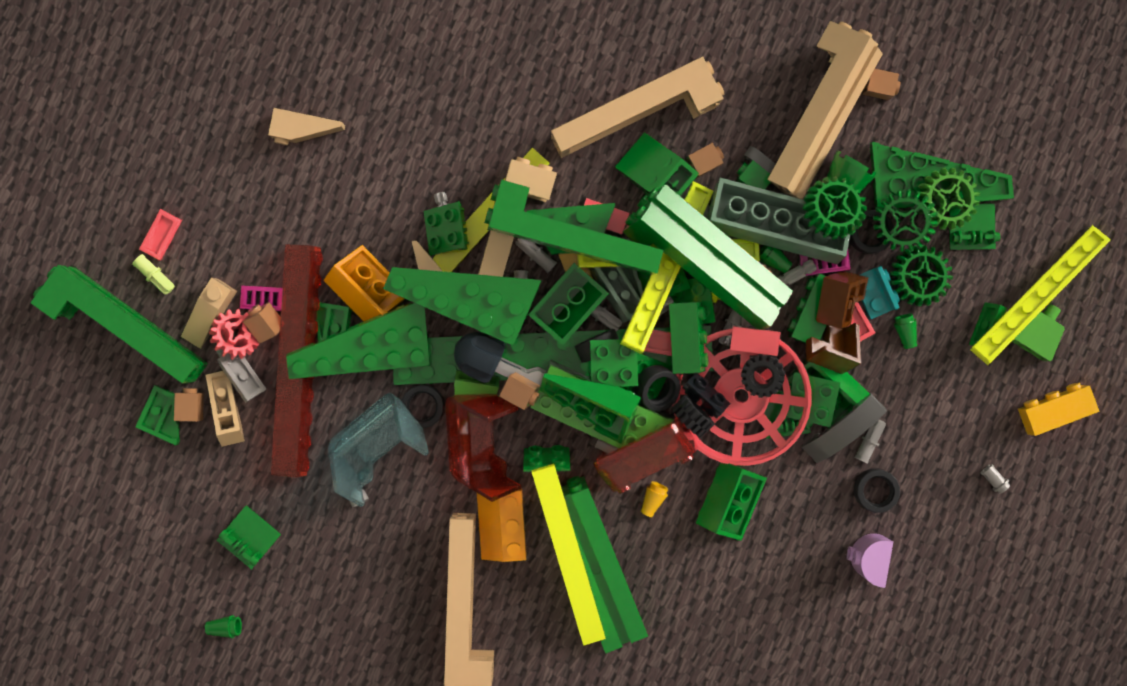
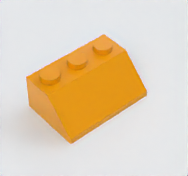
(360, 284)
(502, 528)

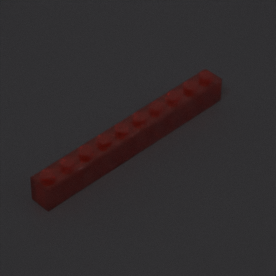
(297, 330)

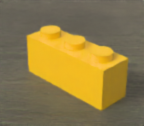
(1058, 409)

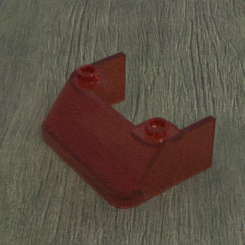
(472, 444)
(646, 456)

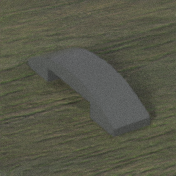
(845, 430)

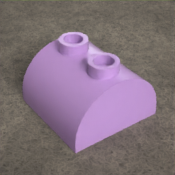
(871, 558)

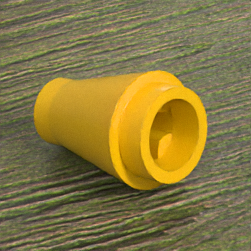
(654, 497)

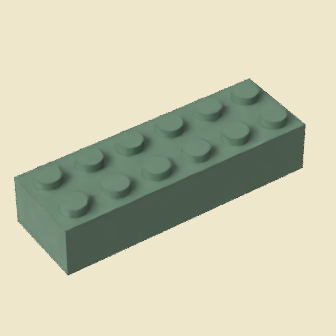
(771, 221)

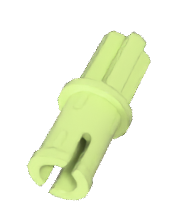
(153, 274)

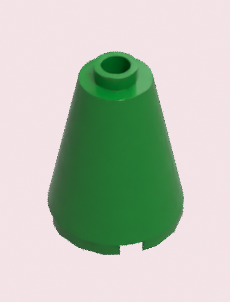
(851, 170)

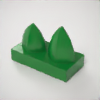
(988, 318)

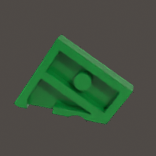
(332, 319)
(158, 416)

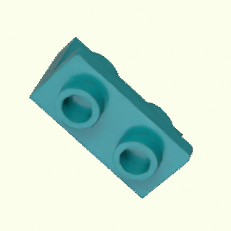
(879, 295)

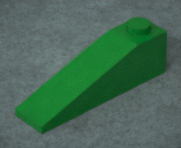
(603, 405)

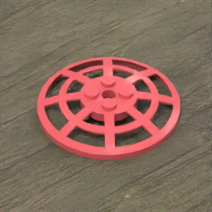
(754, 407)

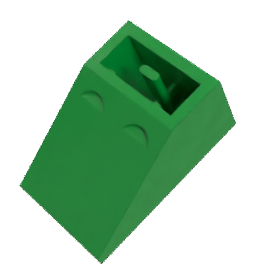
(654, 165)

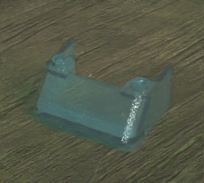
(367, 441)

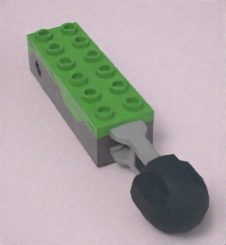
(481, 357)

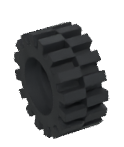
(763, 389)
(693, 416)

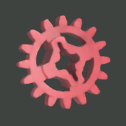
(226, 329)

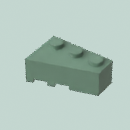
(622, 286)

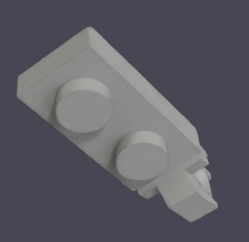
(241, 376)

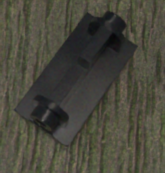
(698, 388)

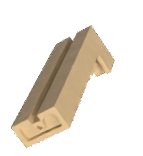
(852, 63)
(690, 82)
(541, 182)
(462, 664)

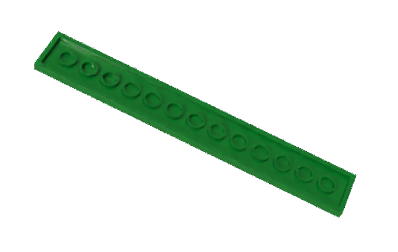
(528, 351)

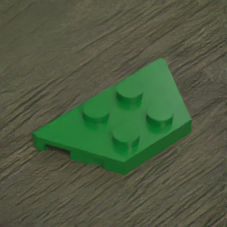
(587, 216)

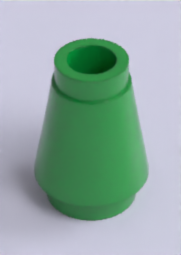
(774, 258)
(907, 330)
(224, 627)

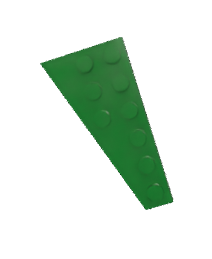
(907, 170)
(479, 301)
(376, 344)

